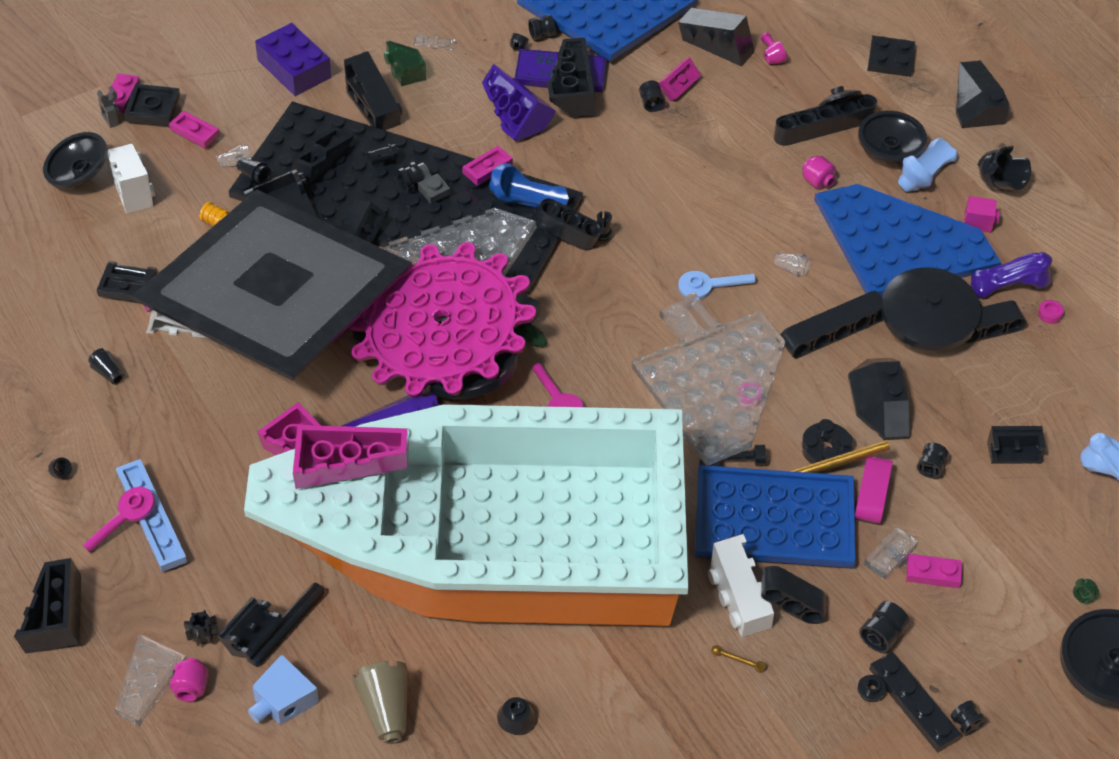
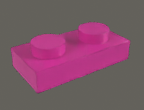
(679, 79)
(124, 86)
(194, 129)
(481, 168)
(934, 570)

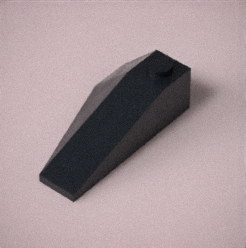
(572, 80)

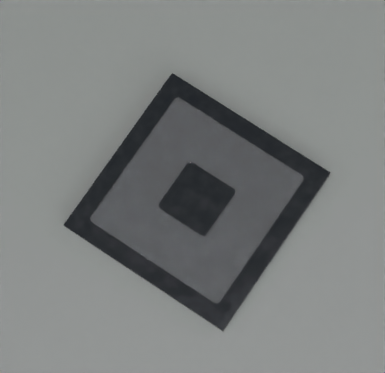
(273, 283)

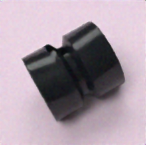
(884, 627)

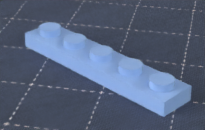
(156, 525)

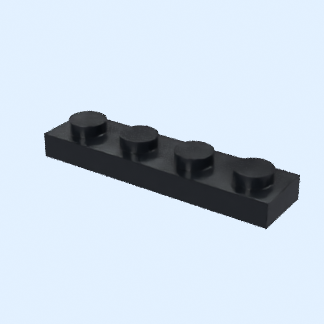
(915, 702)

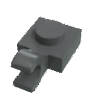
(109, 109)
(433, 186)

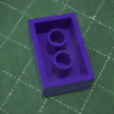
(293, 59)

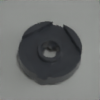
(825, 432)

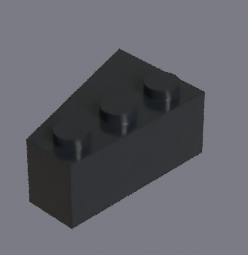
(371, 92)
(55, 609)

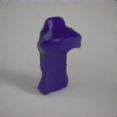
(1027, 269)

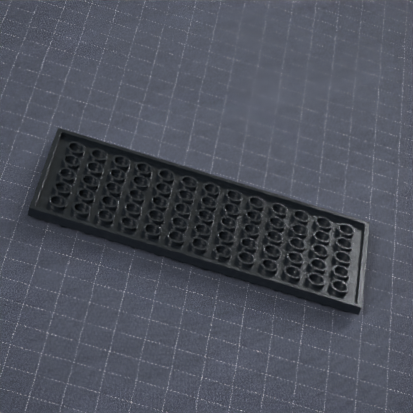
(407, 211)

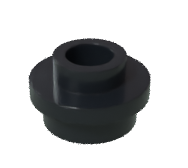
(869, 694)

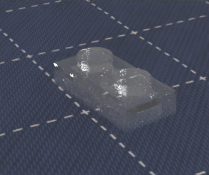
(890, 553)

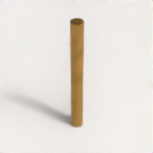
(845, 458)

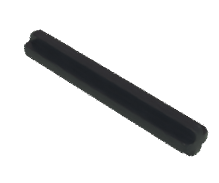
(291, 618)

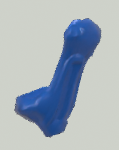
(513, 187)

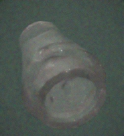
(231, 157)
(793, 263)

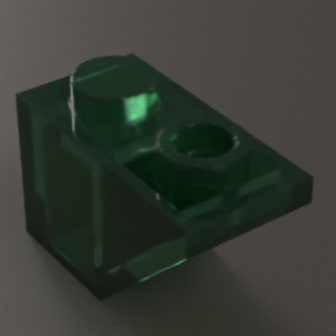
(405, 63)

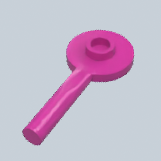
(558, 399)
(133, 506)

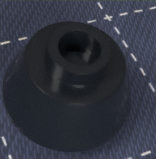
(516, 716)

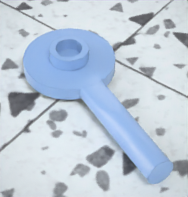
(701, 284)

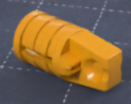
(212, 213)

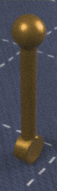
(759, 666)

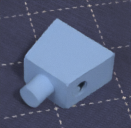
(282, 693)

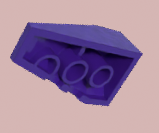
(515, 105)
(401, 406)

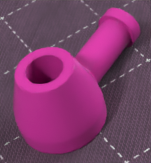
(775, 52)

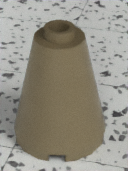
(384, 698)

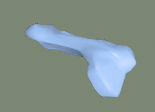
(920, 171)
(1101, 455)

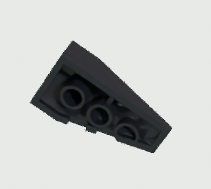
(979, 97)

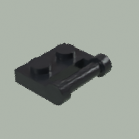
(123, 281)

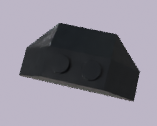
(881, 397)

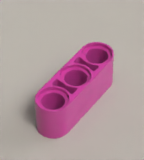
(873, 489)

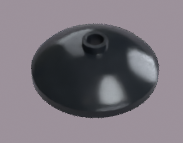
(892, 136)
(75, 160)

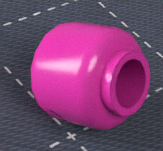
(819, 172)
(189, 680)

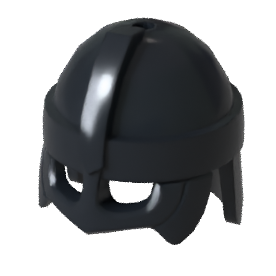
(1003, 171)

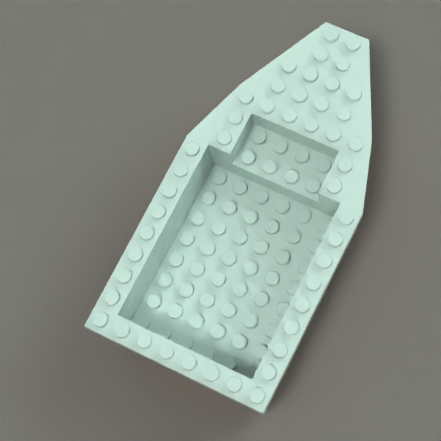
(505, 515)

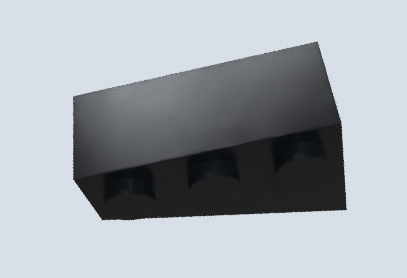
(718, 33)

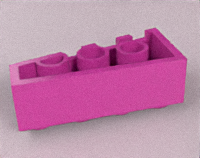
(281, 432)
(347, 453)

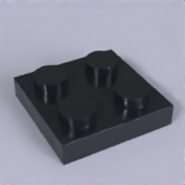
(891, 56)
(152, 104)

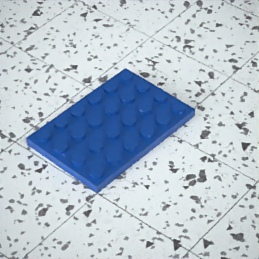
(779, 512)

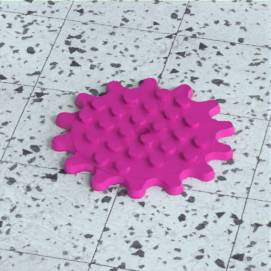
(477, 329)

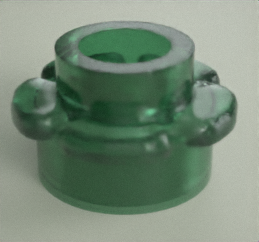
(1085, 590)

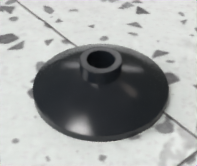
(840, 94)

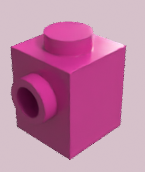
(981, 213)

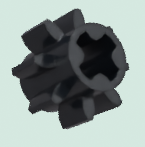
(201, 627)

